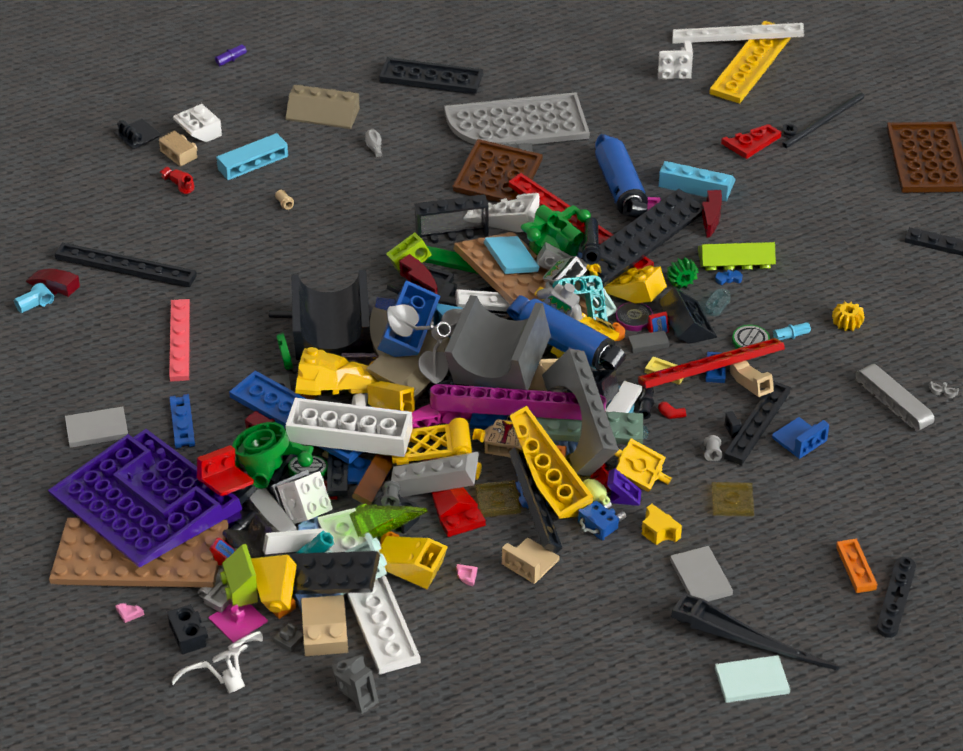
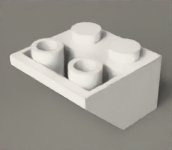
(200, 123)

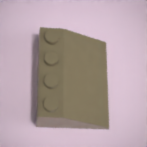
(405, 369)

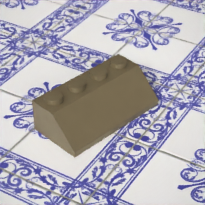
(322, 106)

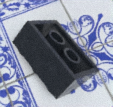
(686, 317)

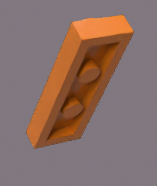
(856, 565)

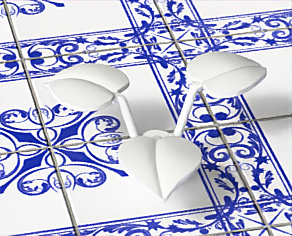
(232, 676)

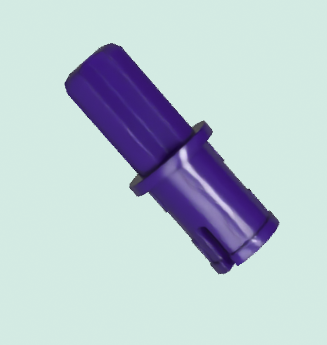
(230, 55)

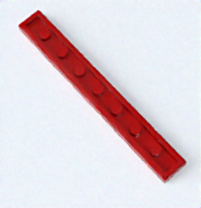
(710, 363)

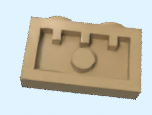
(528, 559)

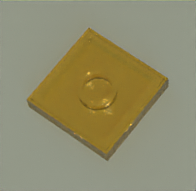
(498, 498)
(732, 499)

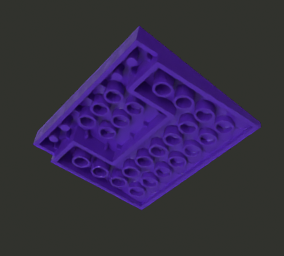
(143, 497)

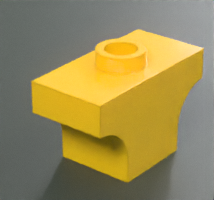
(660, 526)

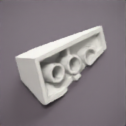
(513, 213)

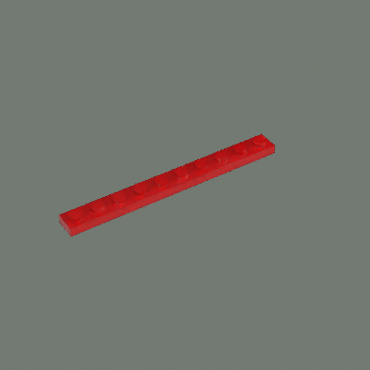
(524, 185)

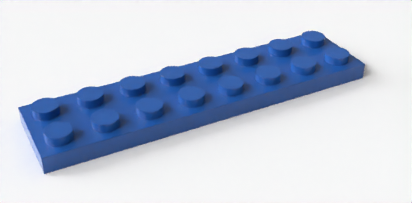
(275, 403)

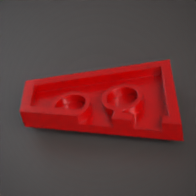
(752, 142)

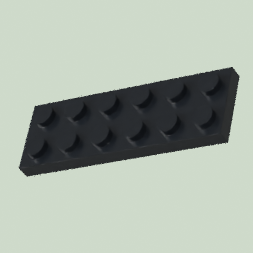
(431, 75)
(334, 572)

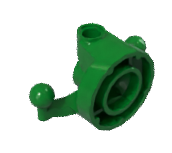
(555, 229)
(262, 449)

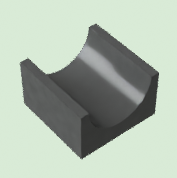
(496, 350)

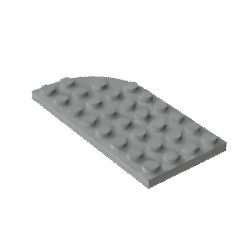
(520, 120)

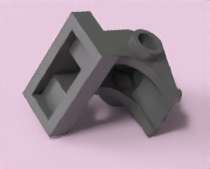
(351, 676)

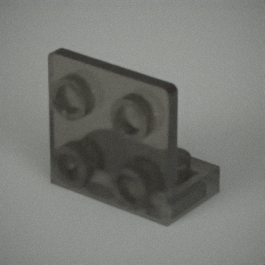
(253, 537)

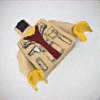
(498, 437)

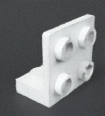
(676, 63)
(305, 498)

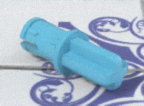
(791, 331)

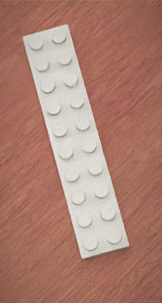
(375, 611)

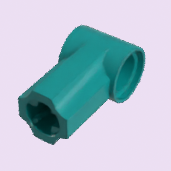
(319, 544)

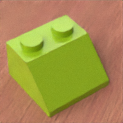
(239, 578)

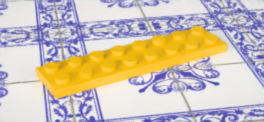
(747, 67)

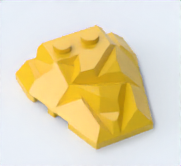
(330, 372)

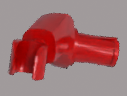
(180, 178)

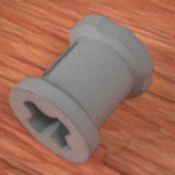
(712, 446)

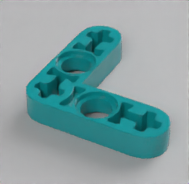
(590, 293)

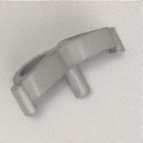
(948, 392)

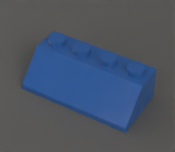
(425, 304)

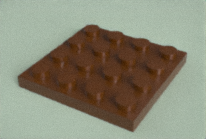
(492, 167)

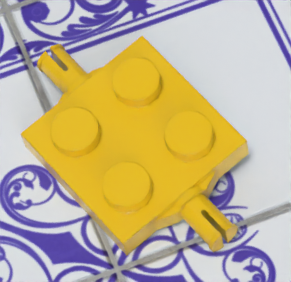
(641, 465)

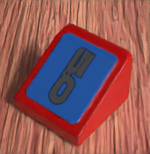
(658, 322)
(221, 550)

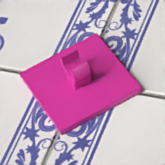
(238, 621)

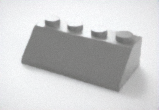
(436, 474)

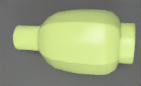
(597, 490)

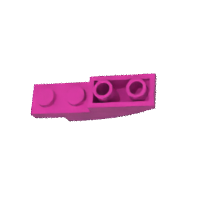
(429, 417)

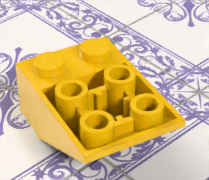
(638, 284)
(413, 558)

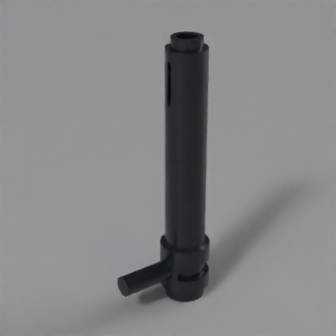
(591, 249)

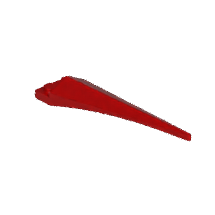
(457, 510)

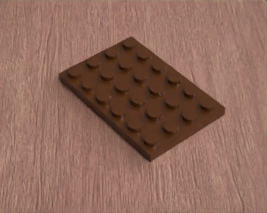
(927, 156)

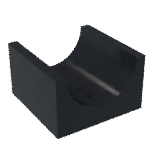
(331, 320)

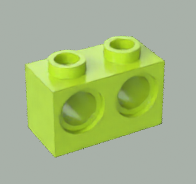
(407, 247)

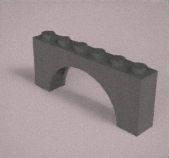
(596, 439)

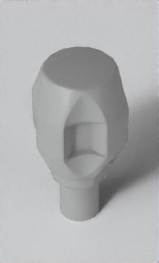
(373, 141)

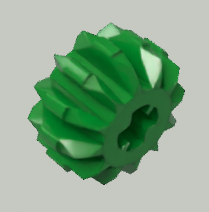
(682, 272)

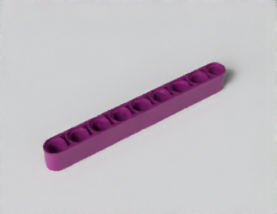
(505, 401)

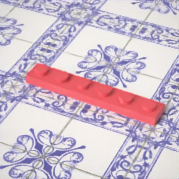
(180, 340)

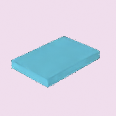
(511, 255)

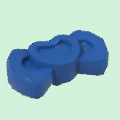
(729, 277)

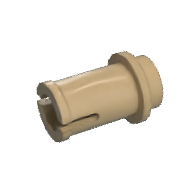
(286, 201)

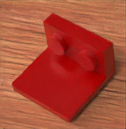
(219, 472)

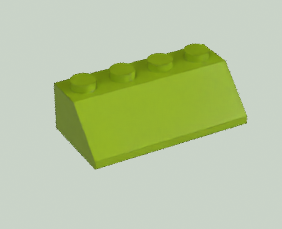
(737, 254)

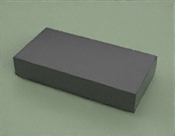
(648, 341)

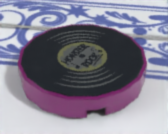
(633, 316)

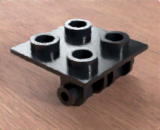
(136, 133)

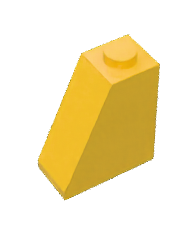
(391, 396)
(275, 581)

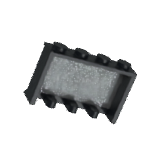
(452, 216)

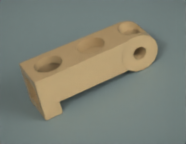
(752, 378)

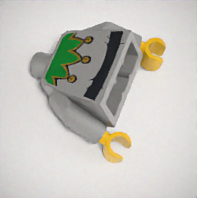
(569, 268)
(562, 299)

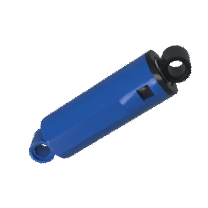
(621, 176)
(572, 334)

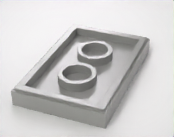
(96, 426)
(701, 574)

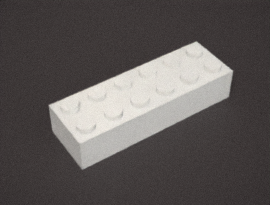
(349, 427)

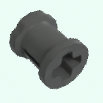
(390, 494)

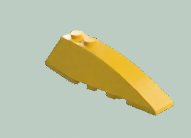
(549, 467)

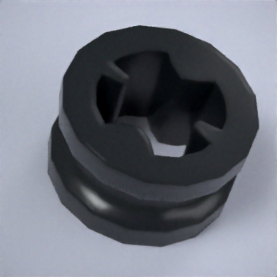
(789, 130)

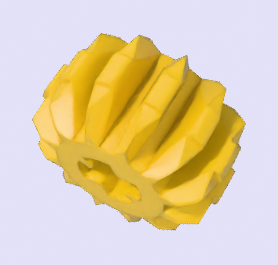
(848, 316)

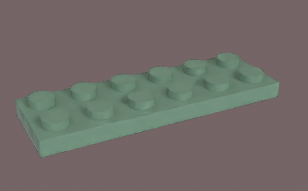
(622, 424)

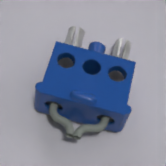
(599, 520)

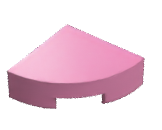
(467, 574)
(129, 612)

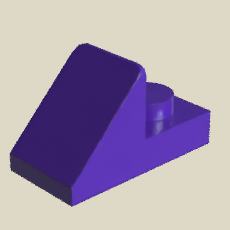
(622, 489)

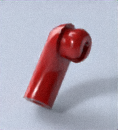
(670, 412)

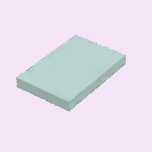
(752, 679)

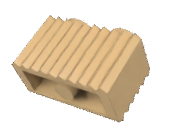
(178, 148)

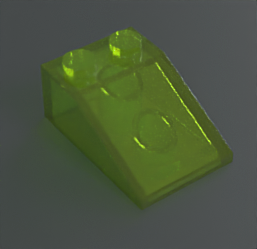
(382, 519)

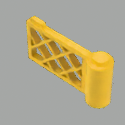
(457, 442)

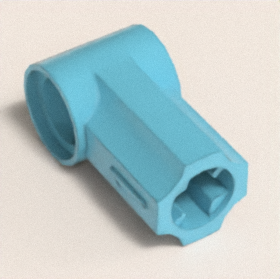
(38, 296)

